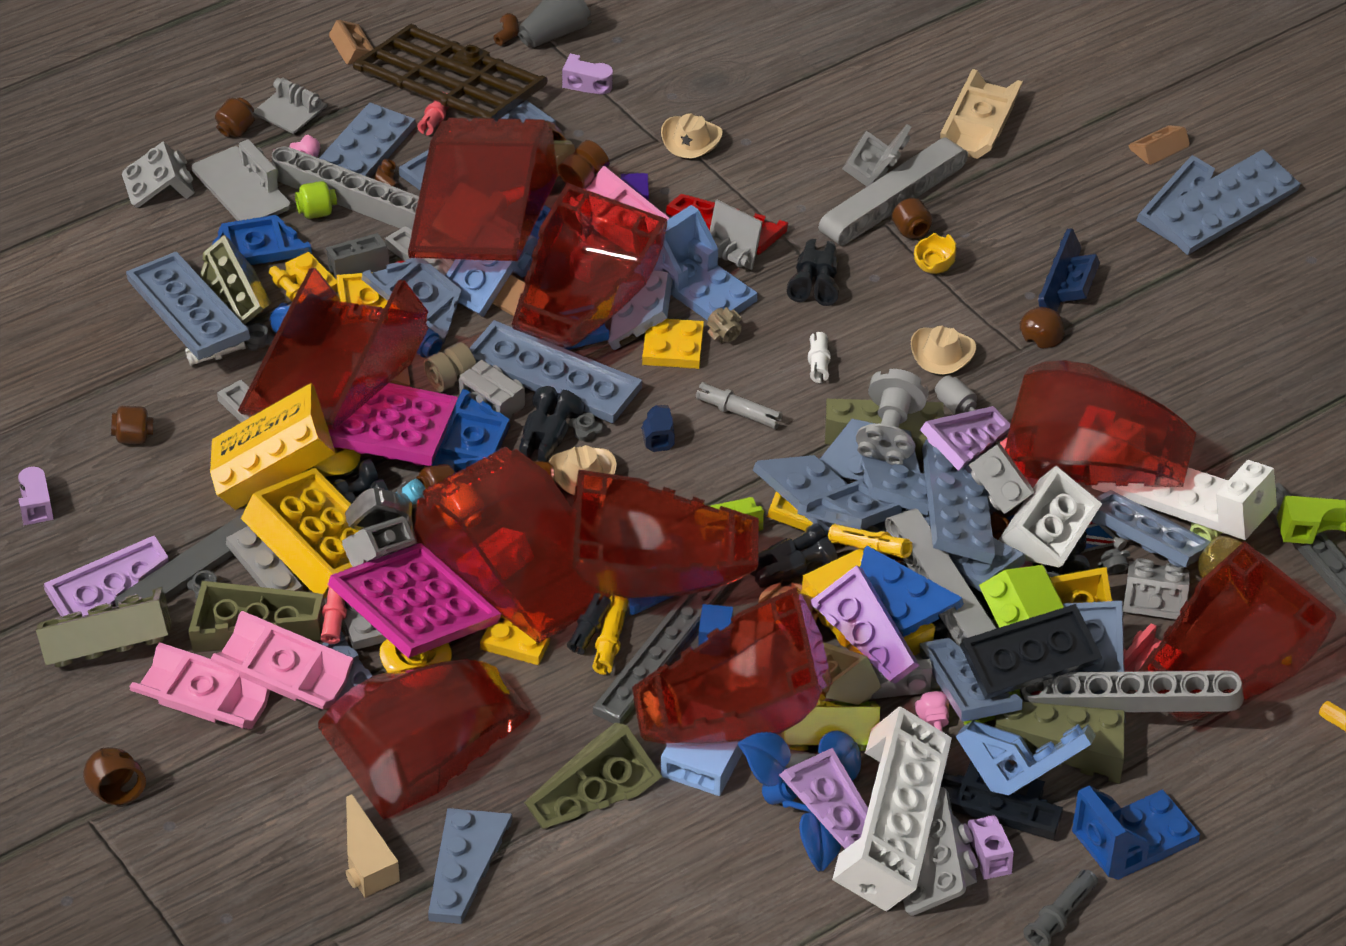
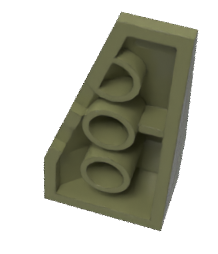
(851, 675)
(599, 775)

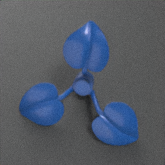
(767, 758)

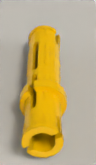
(880, 541)
(608, 642)

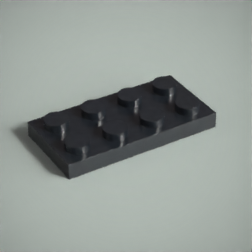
(1030, 651)

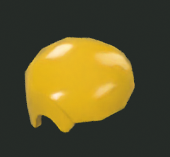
(935, 253)

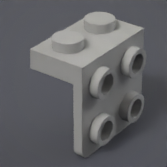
(872, 156)
(155, 172)
(1001, 479)

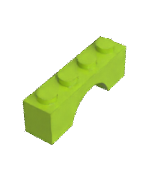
(1306, 517)

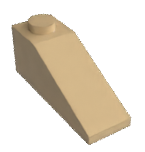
(369, 858)

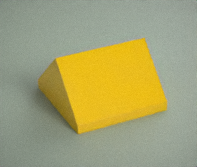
(1083, 586)

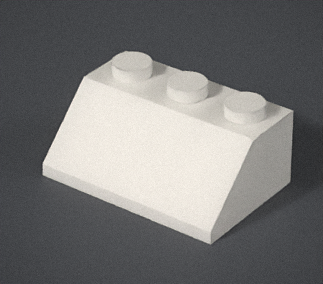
(1051, 519)

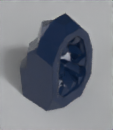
(658, 429)

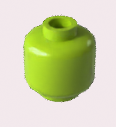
(315, 199)

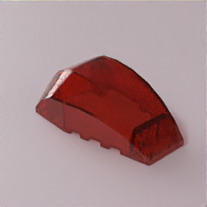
(586, 265)
(1096, 429)
(654, 542)
(1245, 622)
(741, 681)
(420, 728)

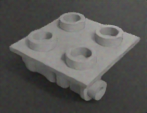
(290, 106)
(735, 234)

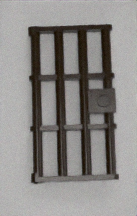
(464, 61)

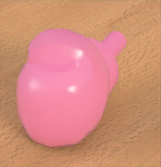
(307, 145)
(933, 709)

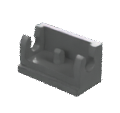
(358, 256)

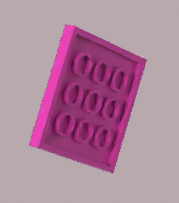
(398, 425)
(414, 599)

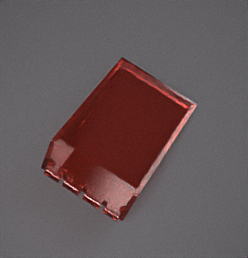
(483, 188)
(338, 348)
(508, 539)

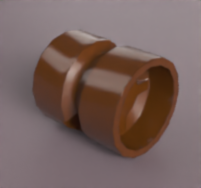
(583, 164)

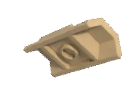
(980, 114)

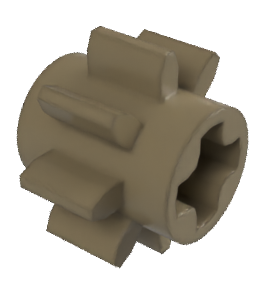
(724, 325)

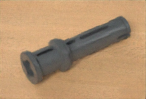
(1054, 916)

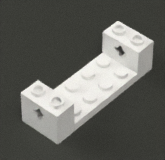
(1220, 504)
(894, 838)

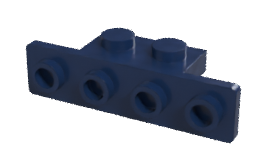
(1069, 275)

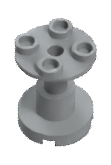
(897, 396)

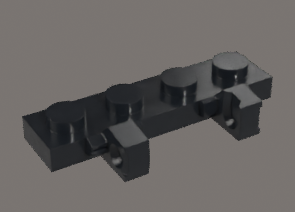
(1015, 811)

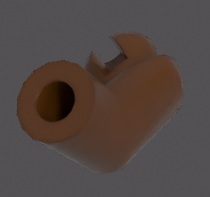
(509, 31)
(386, 173)

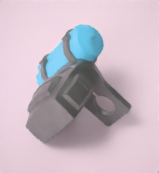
(383, 505)

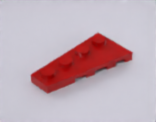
(769, 231)

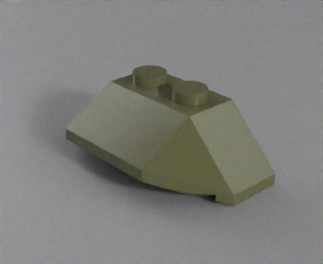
(233, 280)

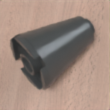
(553, 20)

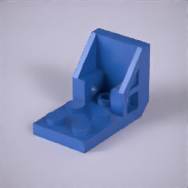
(1131, 835)

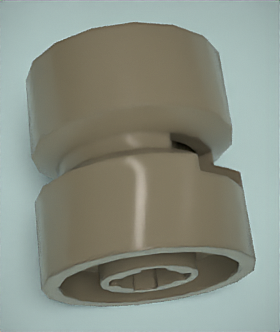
(446, 367)

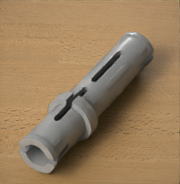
(728, 401)

